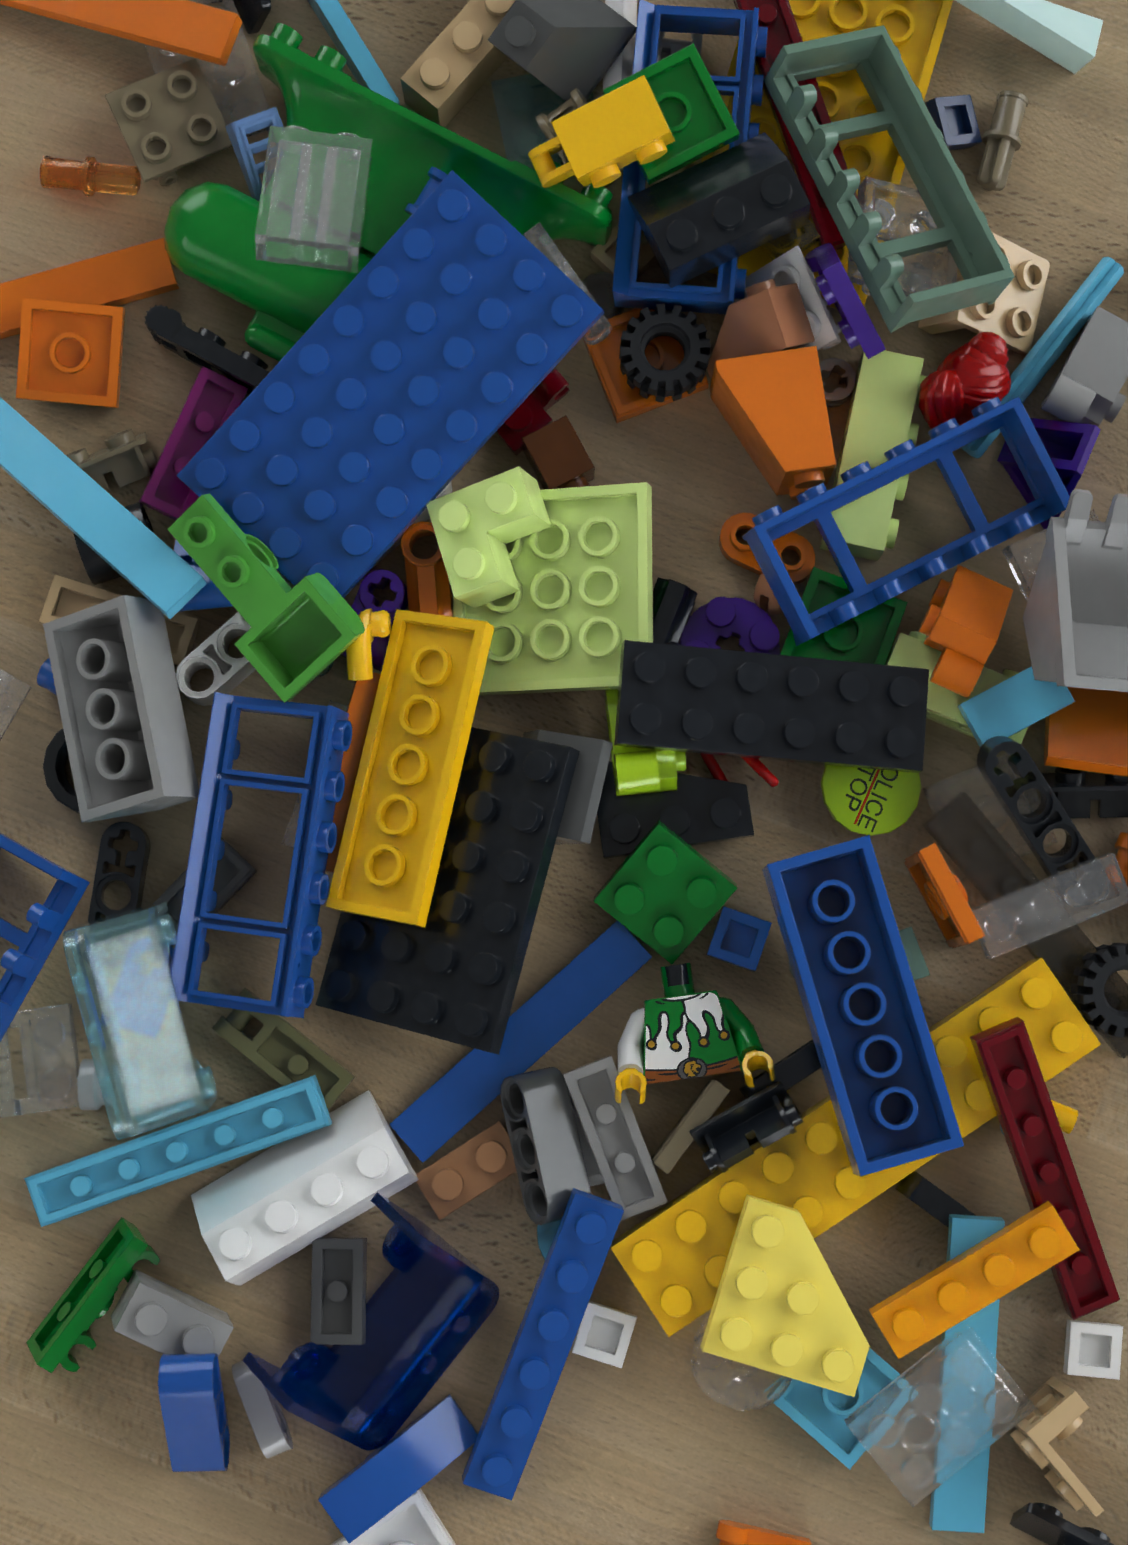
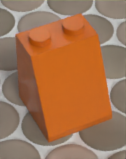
(778, 415)

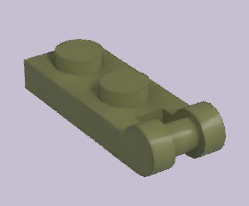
(284, 1051)

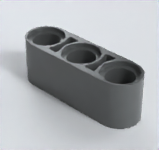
(543, 1142)

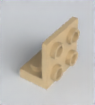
(1013, 312)
(1058, 1417)

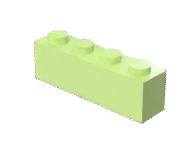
(876, 422)

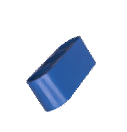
(194, 1412)

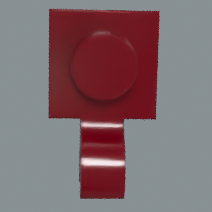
(532, 412)

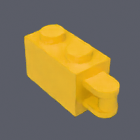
(605, 137)

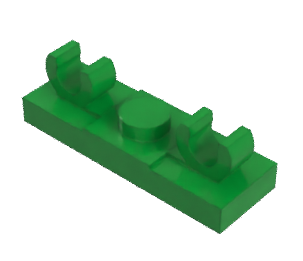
(88, 1297)

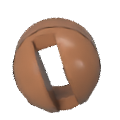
(765, 598)

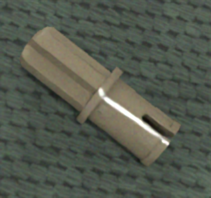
(1002, 140)

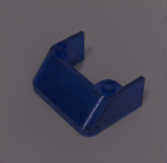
(412, 1336)

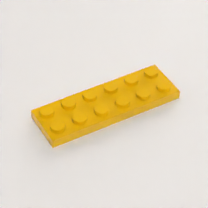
(410, 767)

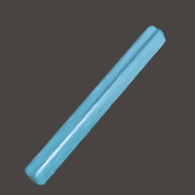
(1056, 339)

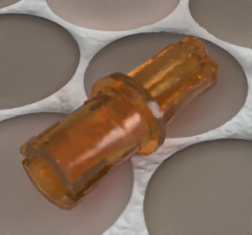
(89, 176)

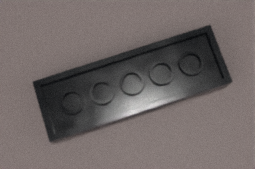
(771, 706)

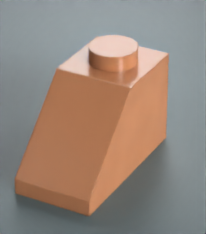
(763, 323)

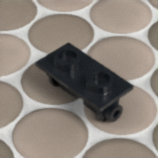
(1078, 788)
(759, 1118)

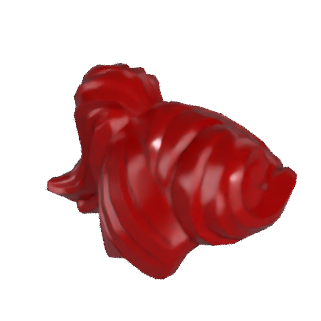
(966, 380)

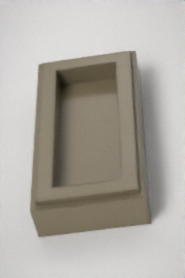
(697, 1113)

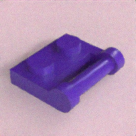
(838, 289)

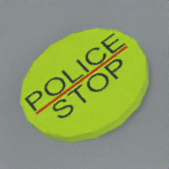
(869, 799)

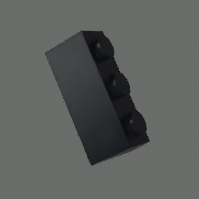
(721, 209)

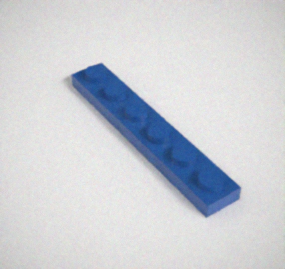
(542, 1344)

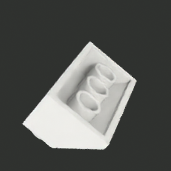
(300, 1190)

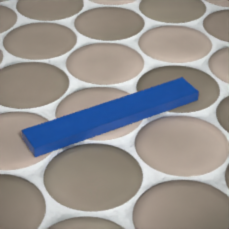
(527, 1037)

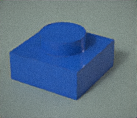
(739, 939)

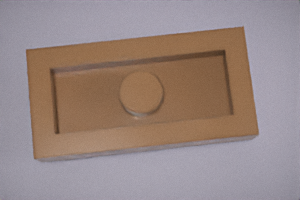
(467, 1170)

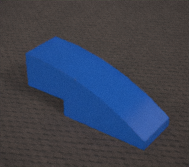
(398, 1468)

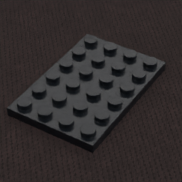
(466, 963)

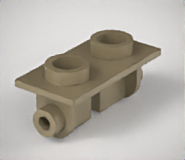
(121, 457)

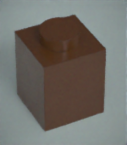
(558, 456)

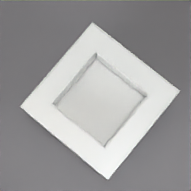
(604, 1334)
(1093, 1349)

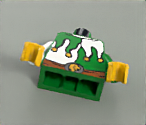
(686, 1037)

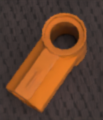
(425, 578)

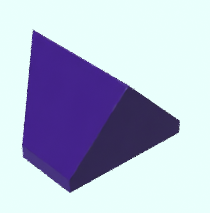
(1068, 448)

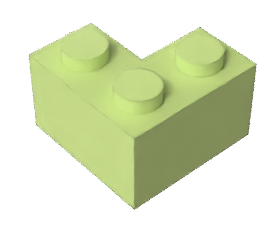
(476, 527)

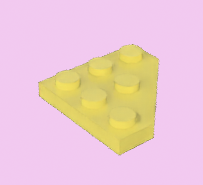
(783, 1304)

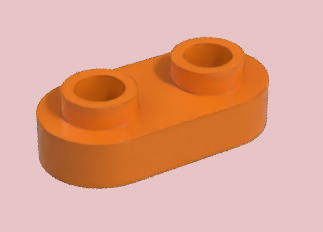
(744, 557)

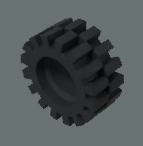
(664, 323)
(1091, 985)

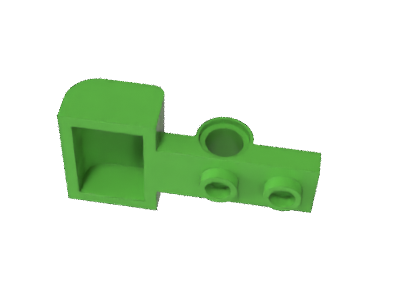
(291, 629)

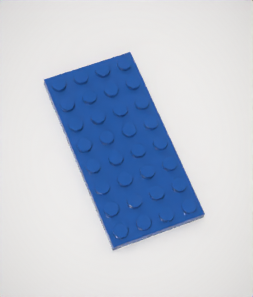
(393, 389)

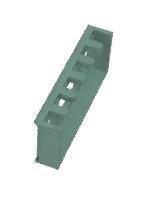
(925, 155)

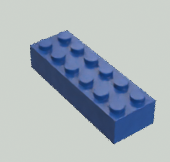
(862, 1006)

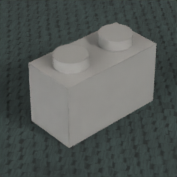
(169, 1318)

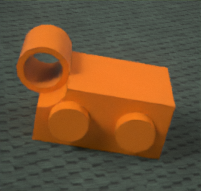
(964, 626)

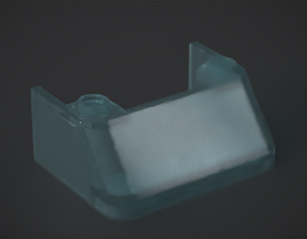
(136, 1020)

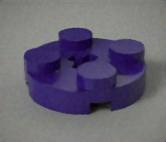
(732, 617)

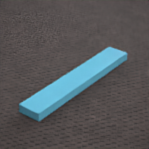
(95, 515)
(178, 1150)
(961, 1499)

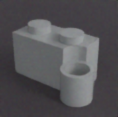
(1092, 373)

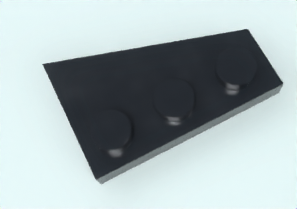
(697, 812)

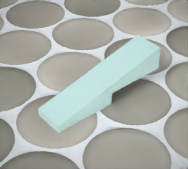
(1048, 28)

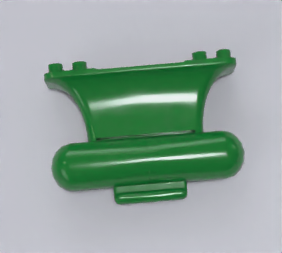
(215, 225)

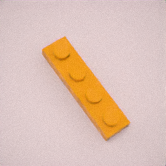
(974, 1279)

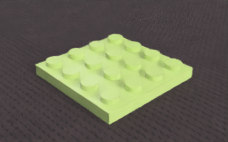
(579, 594)

